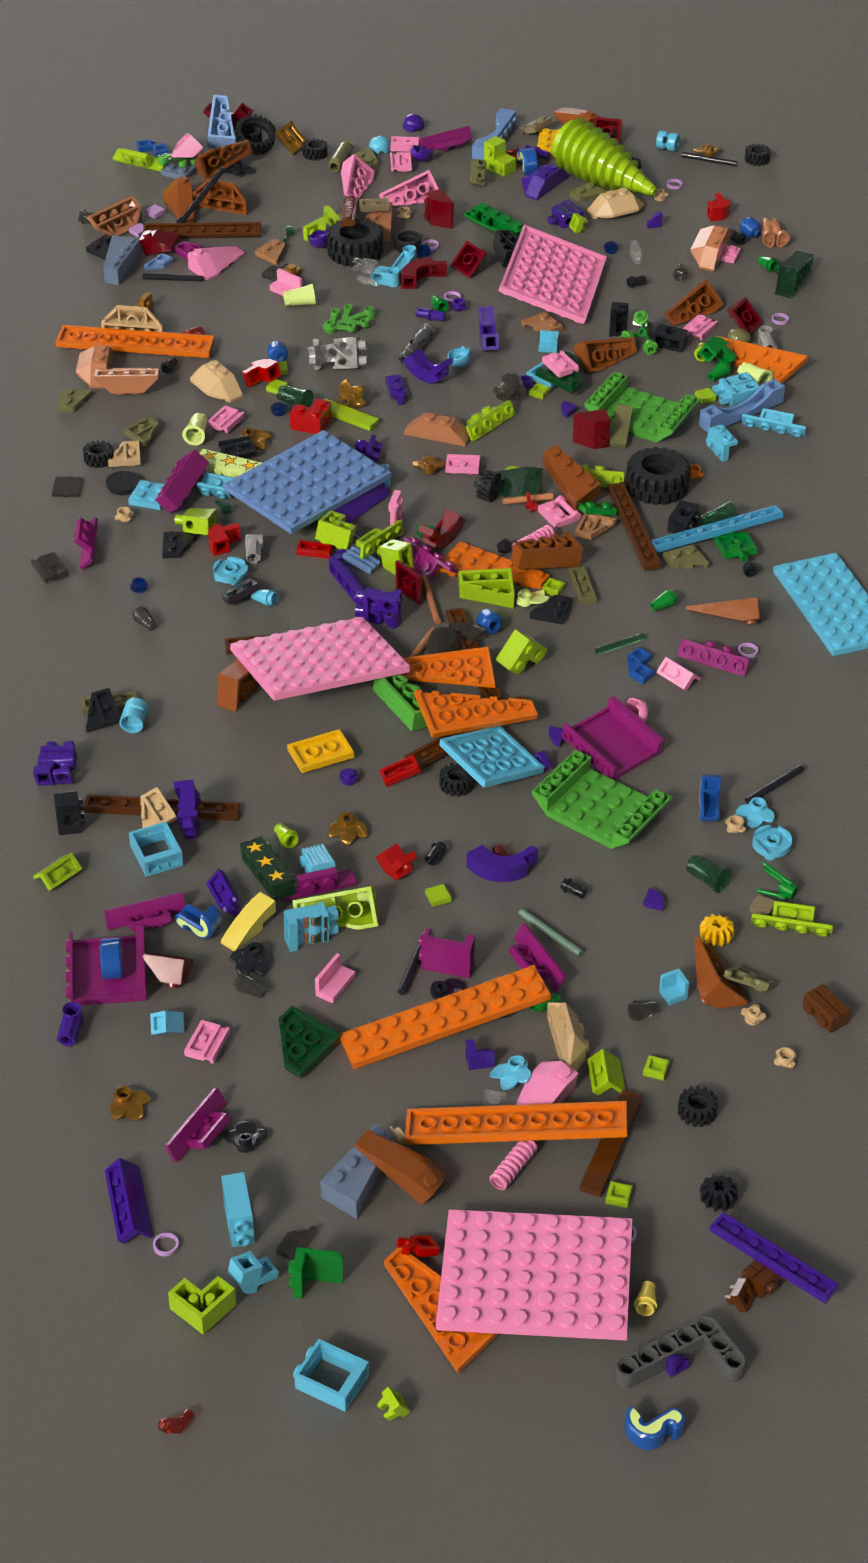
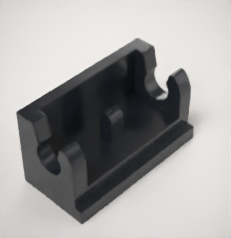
(618, 318)

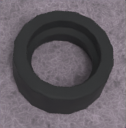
(407, 237)

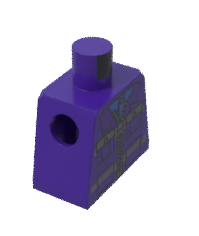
(563, 212)

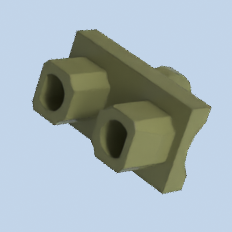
(478, 171)

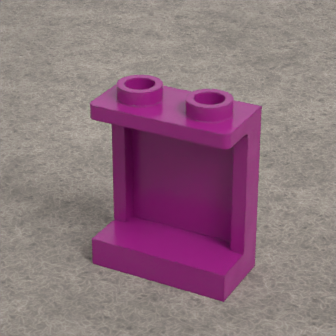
(447, 955)

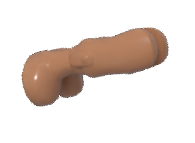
(772, 230)

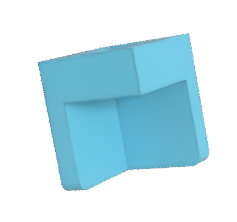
(548, 341)
(674, 987)
(167, 1022)

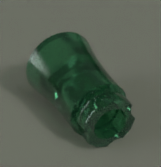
(295, 396)
(720, 513)
(710, 873)

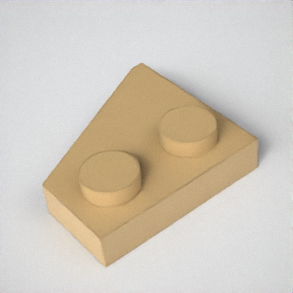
(126, 455)
(155, 809)

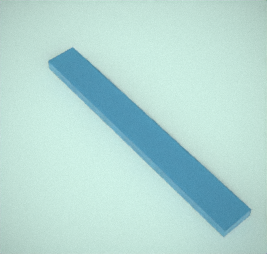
(717, 528)

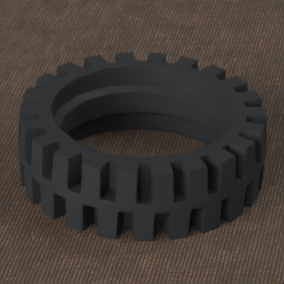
(258, 122)

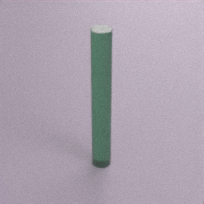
(620, 643)

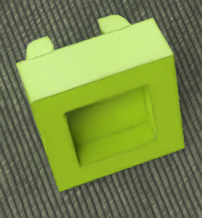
(576, 223)
(395, 1401)

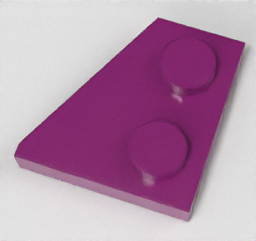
(184, 248)

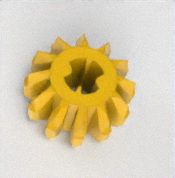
(716, 930)

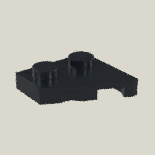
(176, 543)
(553, 610)

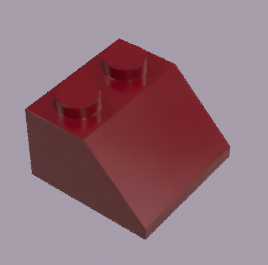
(439, 209)
(592, 429)

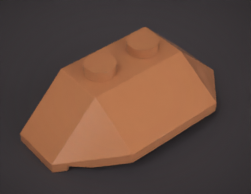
(117, 217)
(710, 246)
(93, 358)
(126, 380)
(438, 428)

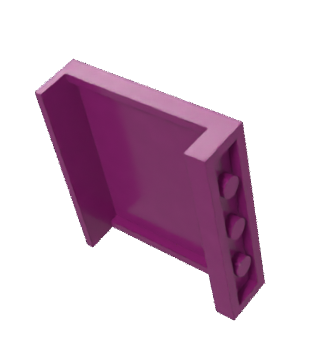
(614, 739)
(85, 975)

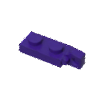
(396, 388)
(224, 893)

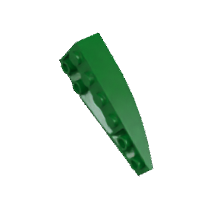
(492, 219)

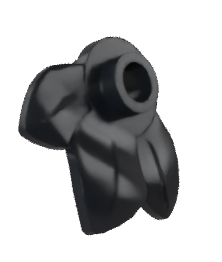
(238, 167)
(248, 961)
(440, 989)
(245, 1136)

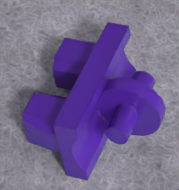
(370, 449)

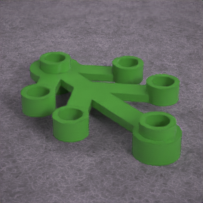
(166, 157)
(332, 325)

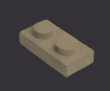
(377, 204)

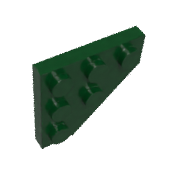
(569, 383)
(304, 1041)

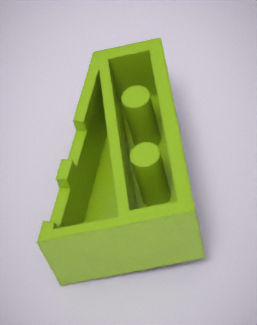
(487, 586)

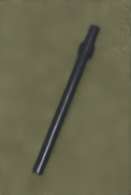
(201, 196)

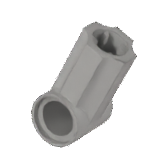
(765, 337)
(253, 547)

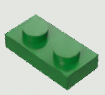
(591, 507)

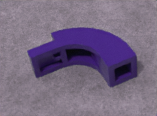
(487, 332)
(424, 369)
(501, 868)

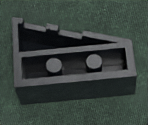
(504, 245)

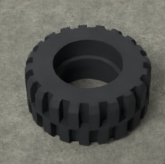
(354, 241)
(657, 475)

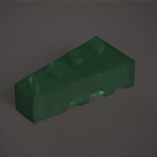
(792, 273)

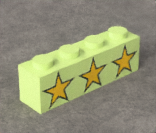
(226, 464)

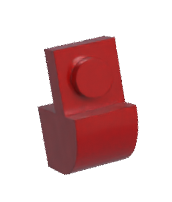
(718, 209)
(261, 370)
(220, 537)
(395, 862)

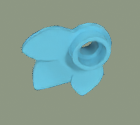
(755, 812)
(512, 1072)

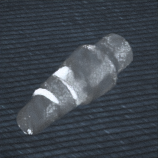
(366, 280)

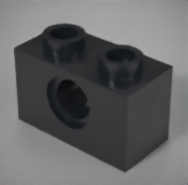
(670, 337)
(683, 517)
(68, 813)

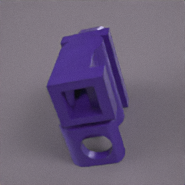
(378, 606)
(55, 761)
(188, 813)

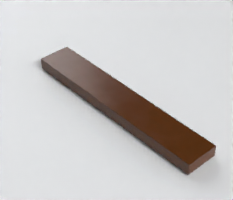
(609, 1150)

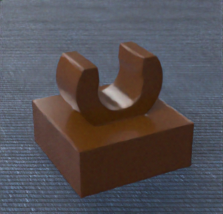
(741, 1295)

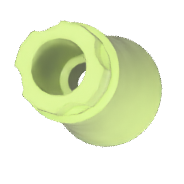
(300, 296)
(758, 374)
(195, 430)

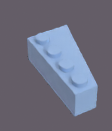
(220, 125)

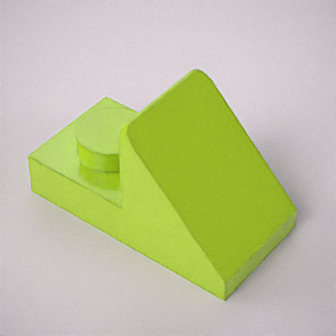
(319, 224)

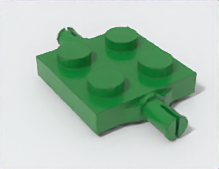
(735, 545)

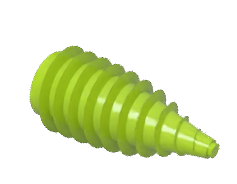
(598, 158)

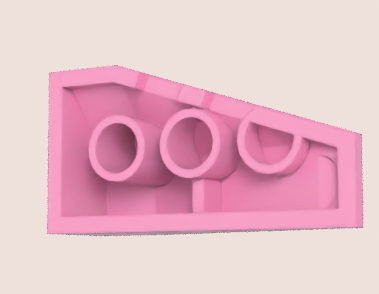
(187, 147)
(356, 176)
(411, 191)
(212, 260)
(548, 1084)

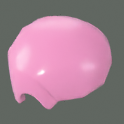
(638, 707)

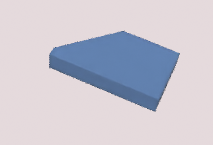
(160, 262)

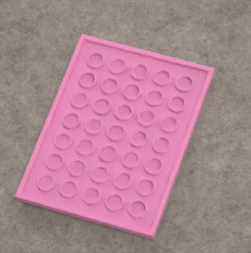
(553, 274)
(319, 658)
(535, 1275)

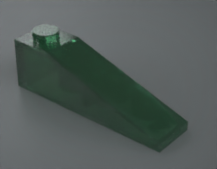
(519, 481)

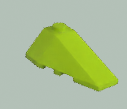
(355, 907)

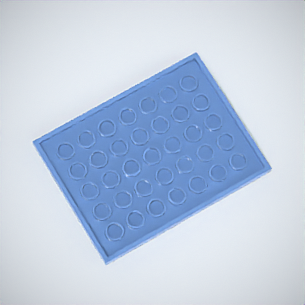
(307, 481)

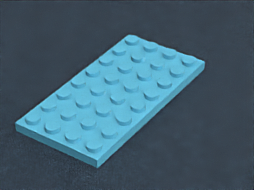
(829, 600)

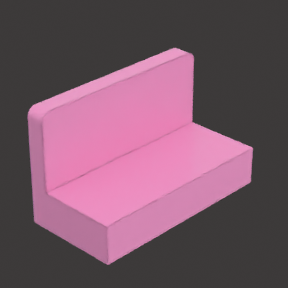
(285, 282)
(676, 673)
(333, 980)

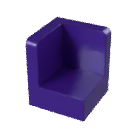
(478, 1058)

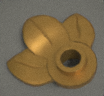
(707, 150)
(352, 394)
(257, 436)
(428, 464)
(348, 830)
(128, 1103)

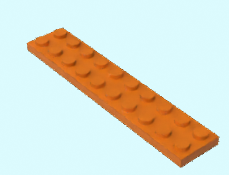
(136, 341)
(444, 1017)
(516, 1123)

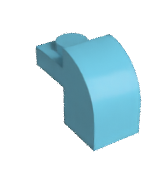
(250, 1272)

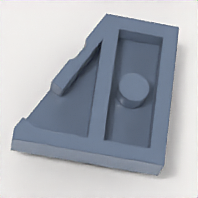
(176, 171)

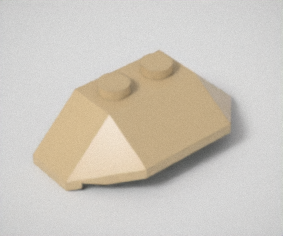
(615, 204)
(132, 318)
(217, 382)
(567, 1034)

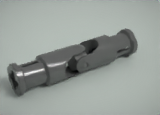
(416, 343)

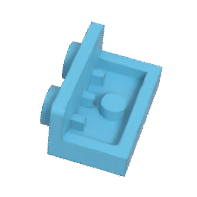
(720, 440)
(214, 485)

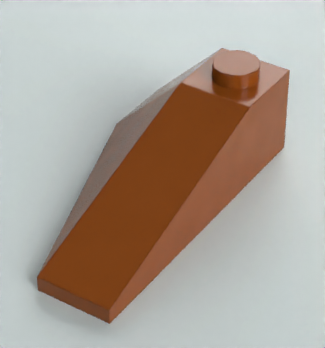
(225, 156)
(179, 197)
(699, 300)
(407, 1168)

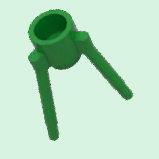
(787, 887)

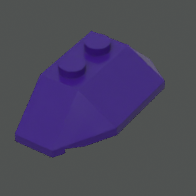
(543, 180)

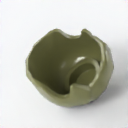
(739, 334)

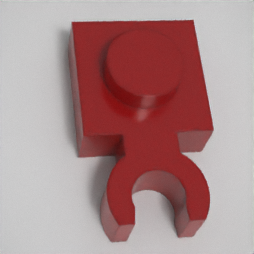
(419, 1244)

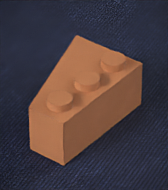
(384, 220)

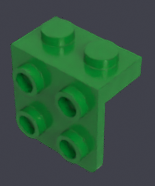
(314, 1266)

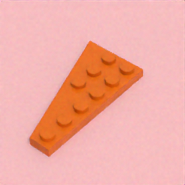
(780, 362)
(473, 558)
(459, 667)
(469, 712)
(422, 1290)

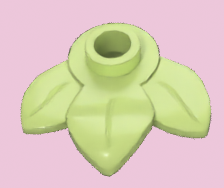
(526, 598)

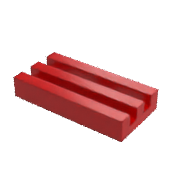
(314, 549)
(401, 772)

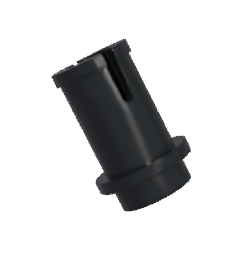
(739, 238)
(636, 281)
(167, 366)
(435, 853)
(573, 888)

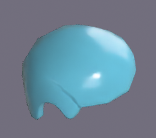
(380, 143)
(460, 356)

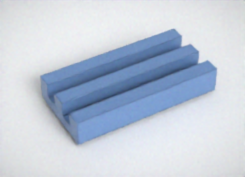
(369, 561)

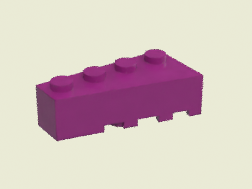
(181, 481)

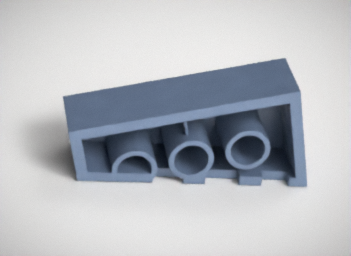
(120, 258)
(352, 1179)

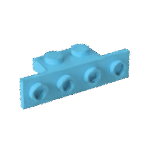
(775, 421)

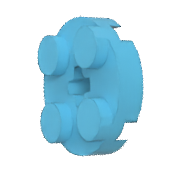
(230, 570)
(768, 849)

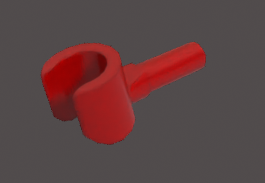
(532, 505)

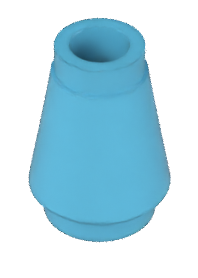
(266, 597)

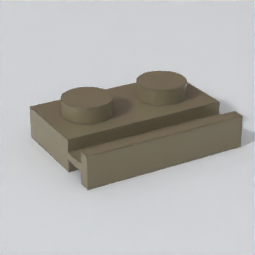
(536, 125)

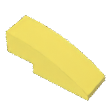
(249, 921)

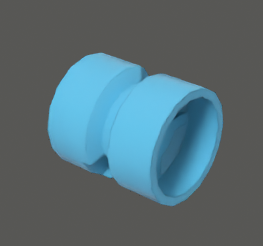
(672, 141)
(134, 715)

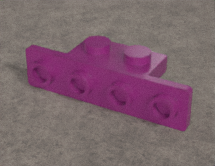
(446, 139)
(85, 537)
(426, 560)
(714, 656)
(322, 881)
(145, 913)
(532, 952)
(200, 1127)

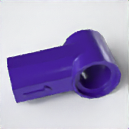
(70, 1023)

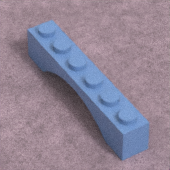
(504, 122)
(766, 396)

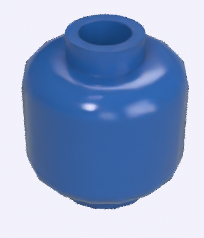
(750, 227)
(277, 351)
(490, 620)

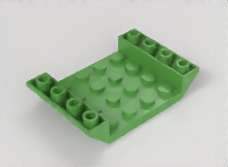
(651, 415)
(595, 802)

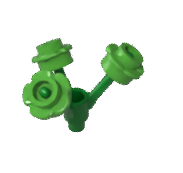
(641, 318)

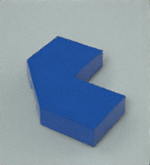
(149, 145)
(636, 665)

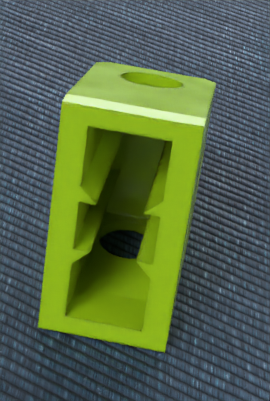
(197, 520)
(394, 551)

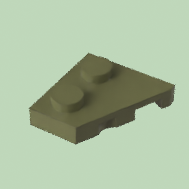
(368, 157)
(586, 192)
(71, 399)
(142, 430)
(685, 557)
(749, 978)

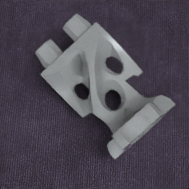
(320, 353)

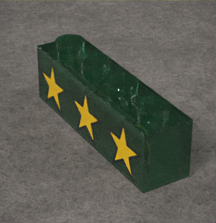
(268, 868)

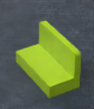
(331, 216)
(59, 871)
(605, 1072)

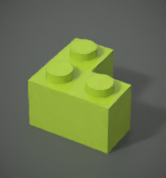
(496, 157)
(335, 531)
(519, 650)
(202, 1307)

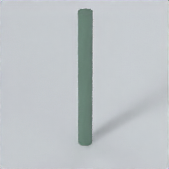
(550, 932)

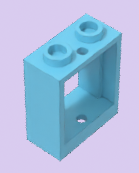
(160, 861)
(238, 1209)
(355, 1365)

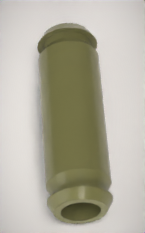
(340, 155)

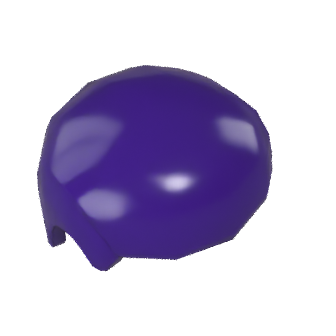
(413, 122)
(420, 153)
(318, 238)

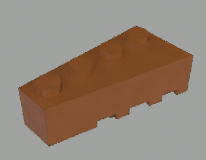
(570, 477)
(547, 552)
(234, 685)

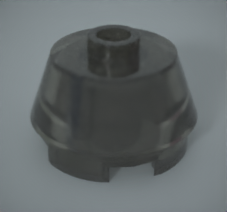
(510, 388)
(443, 640)

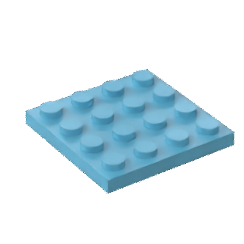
(491, 756)

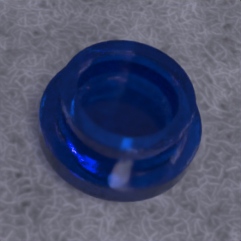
(610, 247)
(424, 251)
(278, 409)
(139, 585)

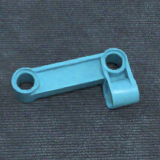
(392, 275)

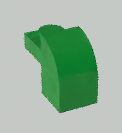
(716, 348)

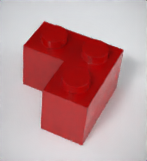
(311, 419)

